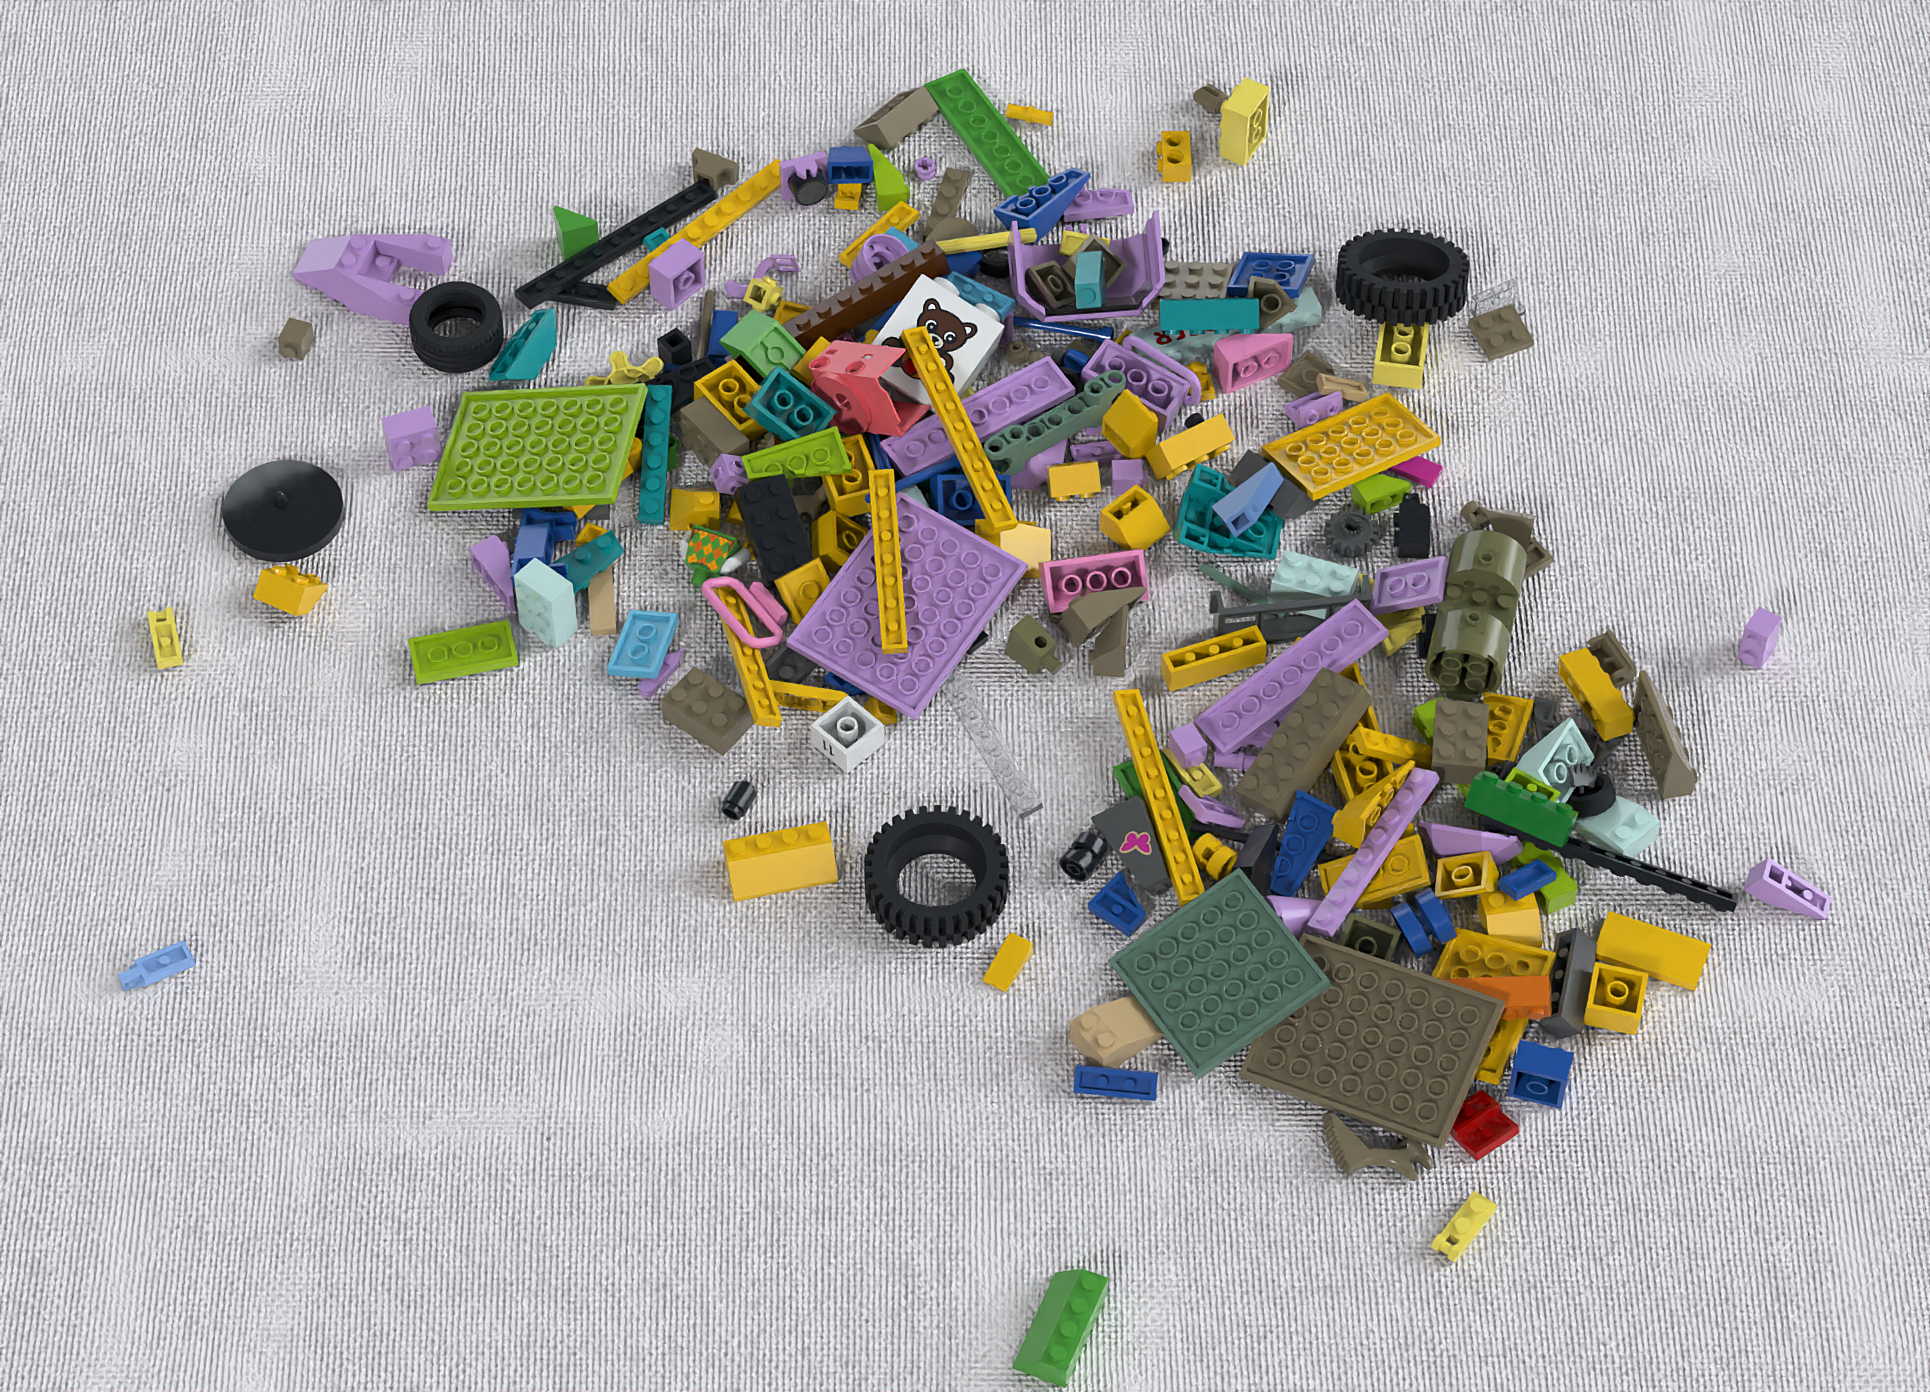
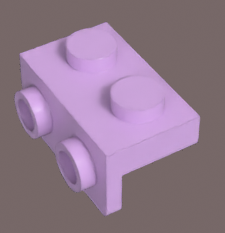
(1313, 408)

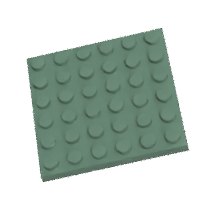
(1219, 973)

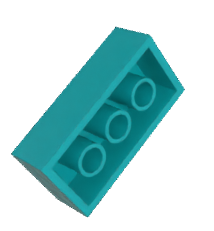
(1209, 314)

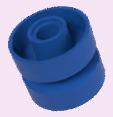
(1429, 919)

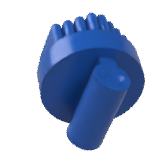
(1076, 361)

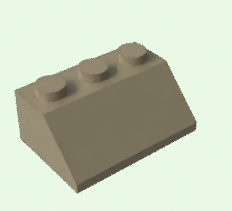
(897, 118)

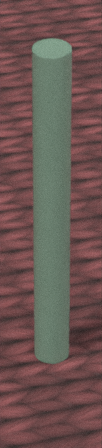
(1236, 586)

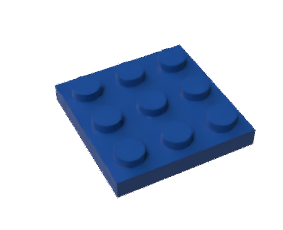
(1286, 268)

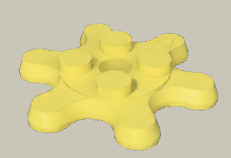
(625, 373)

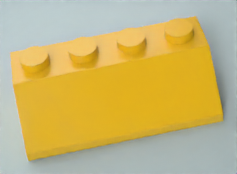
(780, 861)

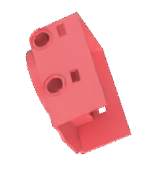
(853, 389)

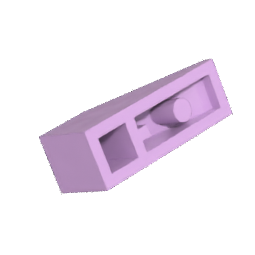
(493, 563)
(1786, 890)

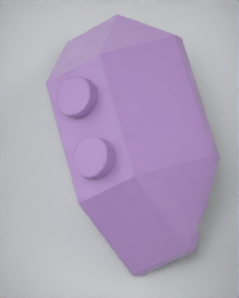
(1035, 470)
(1455, 841)

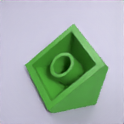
(573, 231)

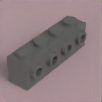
(1570, 982)

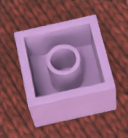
(677, 274)
(411, 438)

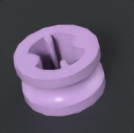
(921, 163)

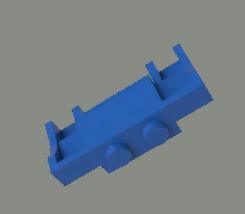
(538, 536)

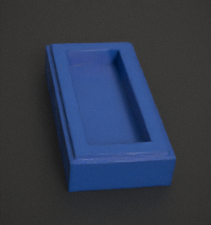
(1527, 879)

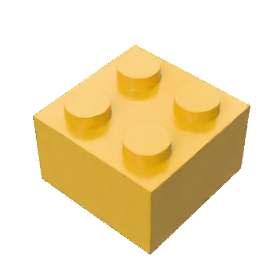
(1615, 998)

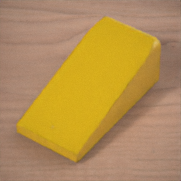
(1008, 962)

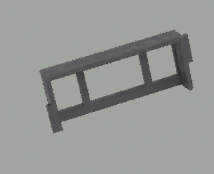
(1286, 628)

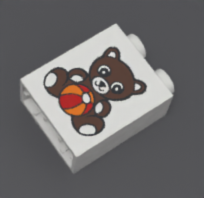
(960, 332)

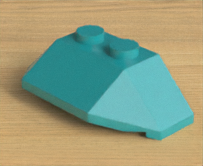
(527, 349)

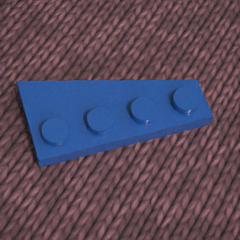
(1302, 843)

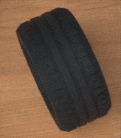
(454, 301)

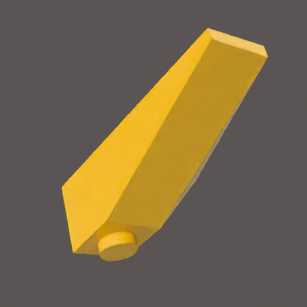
(1363, 812)

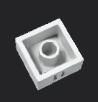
(847, 734)

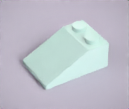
(1553, 756)
(1622, 828)

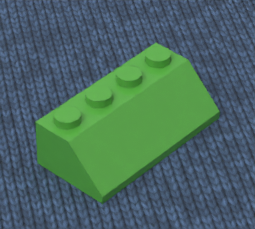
(1062, 1325)

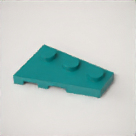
(591, 559)

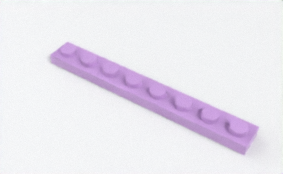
(1373, 852)

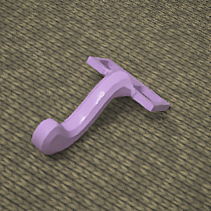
(738, 290)

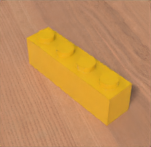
(1213, 658)
(1596, 694)

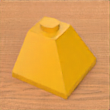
(696, 507)

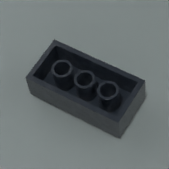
(773, 527)

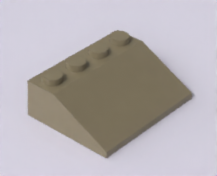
(1661, 741)

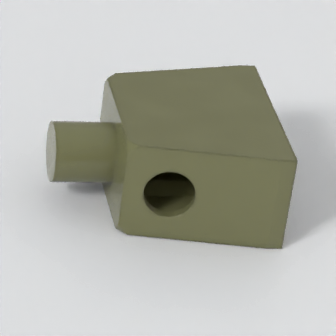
(1032, 647)

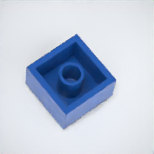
(1540, 1074)

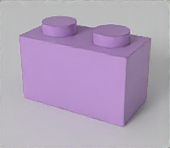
(1759, 638)

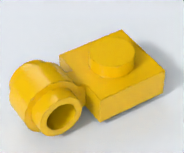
(1205, 379)

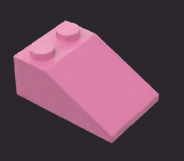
(1250, 359)

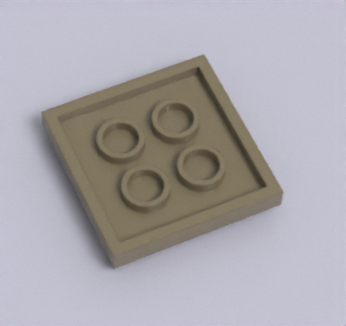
(1194, 280)

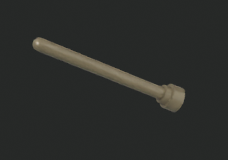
(705, 324)

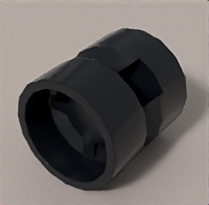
(1083, 856)

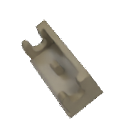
(1613, 658)

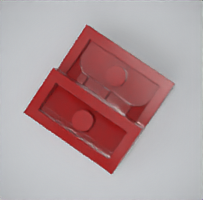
(1482, 1126)

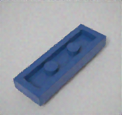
(1115, 1082)

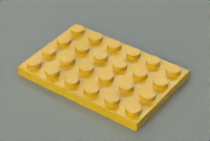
(1351, 446)
(1487, 956)

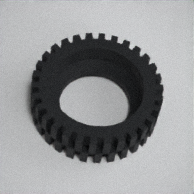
(1407, 254)
(936, 834)

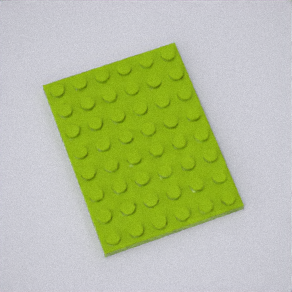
(538, 447)

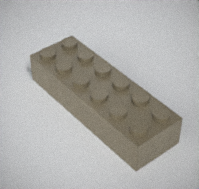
(1303, 744)

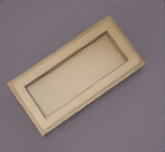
(1349, 388)

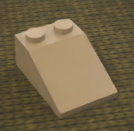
(1113, 1032)

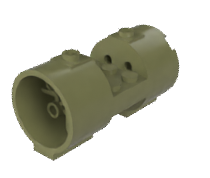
(1476, 614)

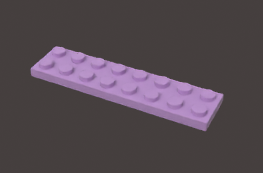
(989, 412)
(1284, 680)

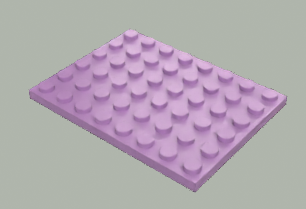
(949, 597)

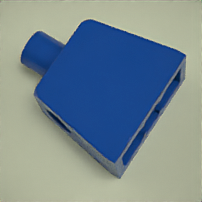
(849, 165)

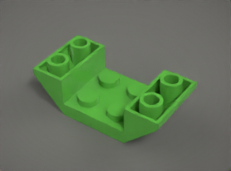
(763, 344)

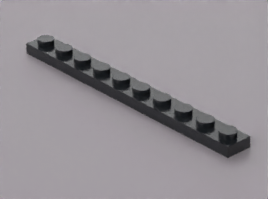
(614, 245)
(1624, 865)

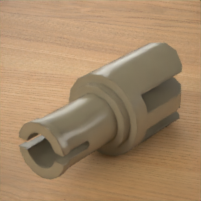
(1210, 98)

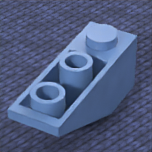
(1246, 502)

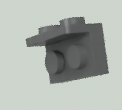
(788, 666)

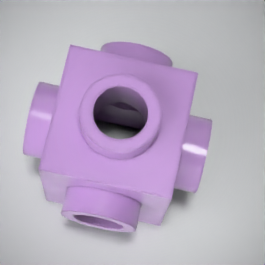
(728, 473)

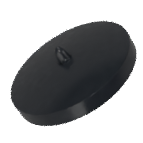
(283, 511)

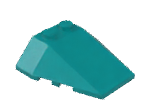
(1202, 530)

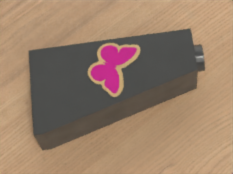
(1134, 839)

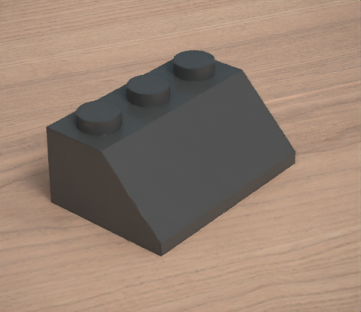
(1288, 499)

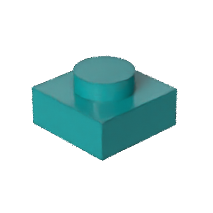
(656, 239)

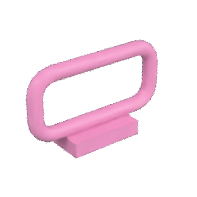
(759, 602)

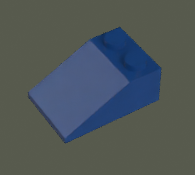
(956, 500)

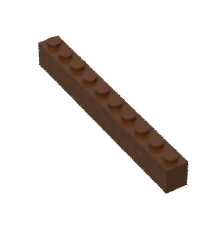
(861, 299)

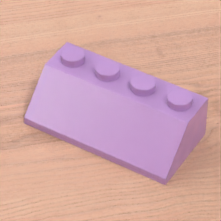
(1155, 386)

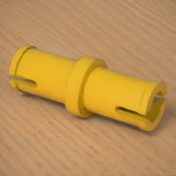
(1029, 114)

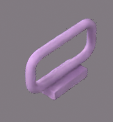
(1195, 396)

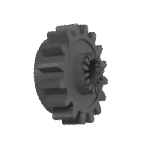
(1351, 533)

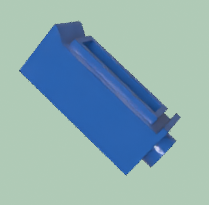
(721, 324)

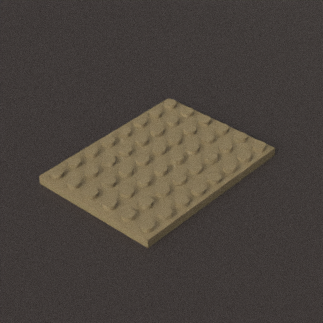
(1379, 1044)

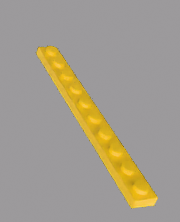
(702, 228)
(959, 429)
(1158, 795)

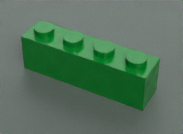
(1521, 808)

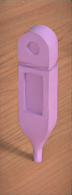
(671, 662)

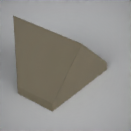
(1273, 300)
(1513, 524)

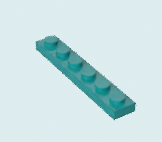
(655, 454)

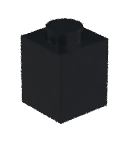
(674, 348)

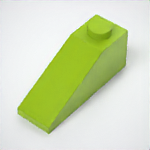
(887, 181)

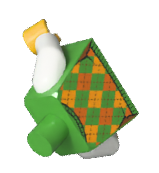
(712, 553)

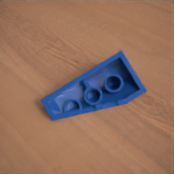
(1042, 204)

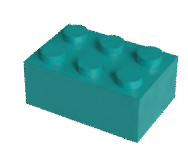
(787, 407)

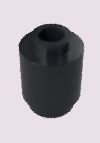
(738, 799)

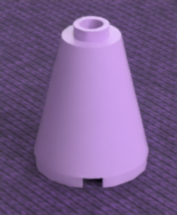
(1294, 912)

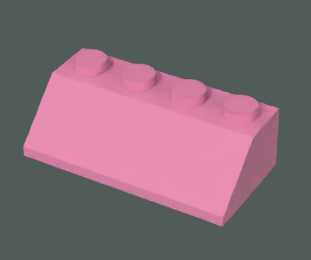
(1095, 572)

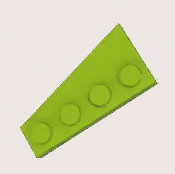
(804, 457)

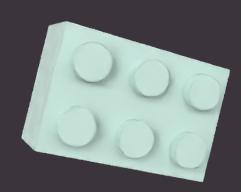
(1311, 578)
(545, 603)

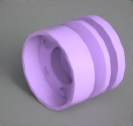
(875, 254)

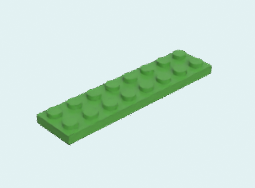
(986, 133)

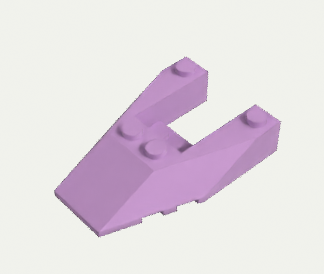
(361, 269)

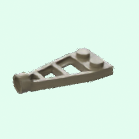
(1537, 555)

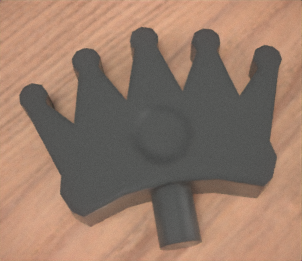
(1582, 776)

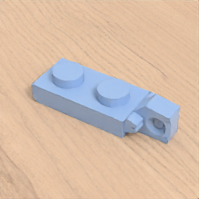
(157, 966)

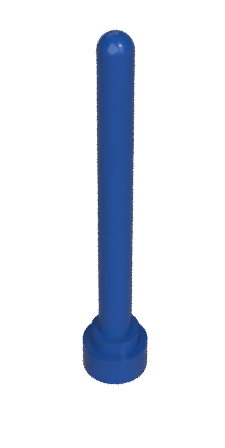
(1100, 334)
(924, 474)

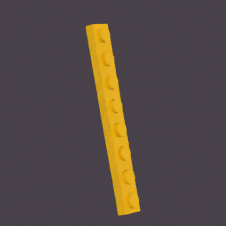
(887, 561)
(749, 663)

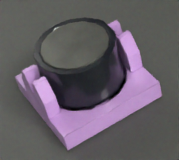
(807, 182)

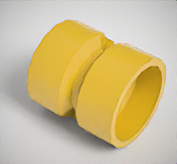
(1213, 856)

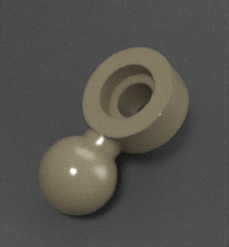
(1019, 353)

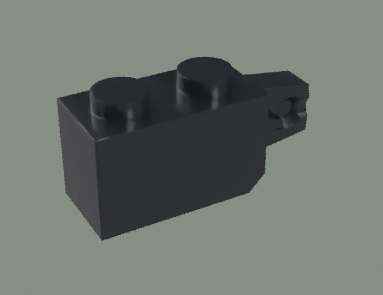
(1412, 527)

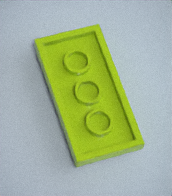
(463, 652)

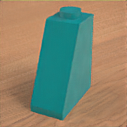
(1090, 280)

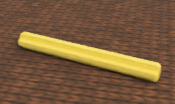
(984, 241)

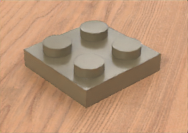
(1500, 332)

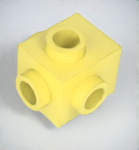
(763, 294)

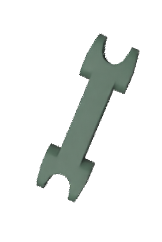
(1084, 410)

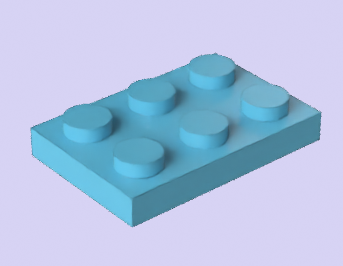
(643, 644)

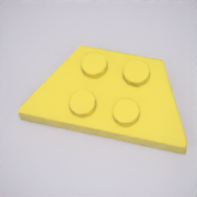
(1400, 624)

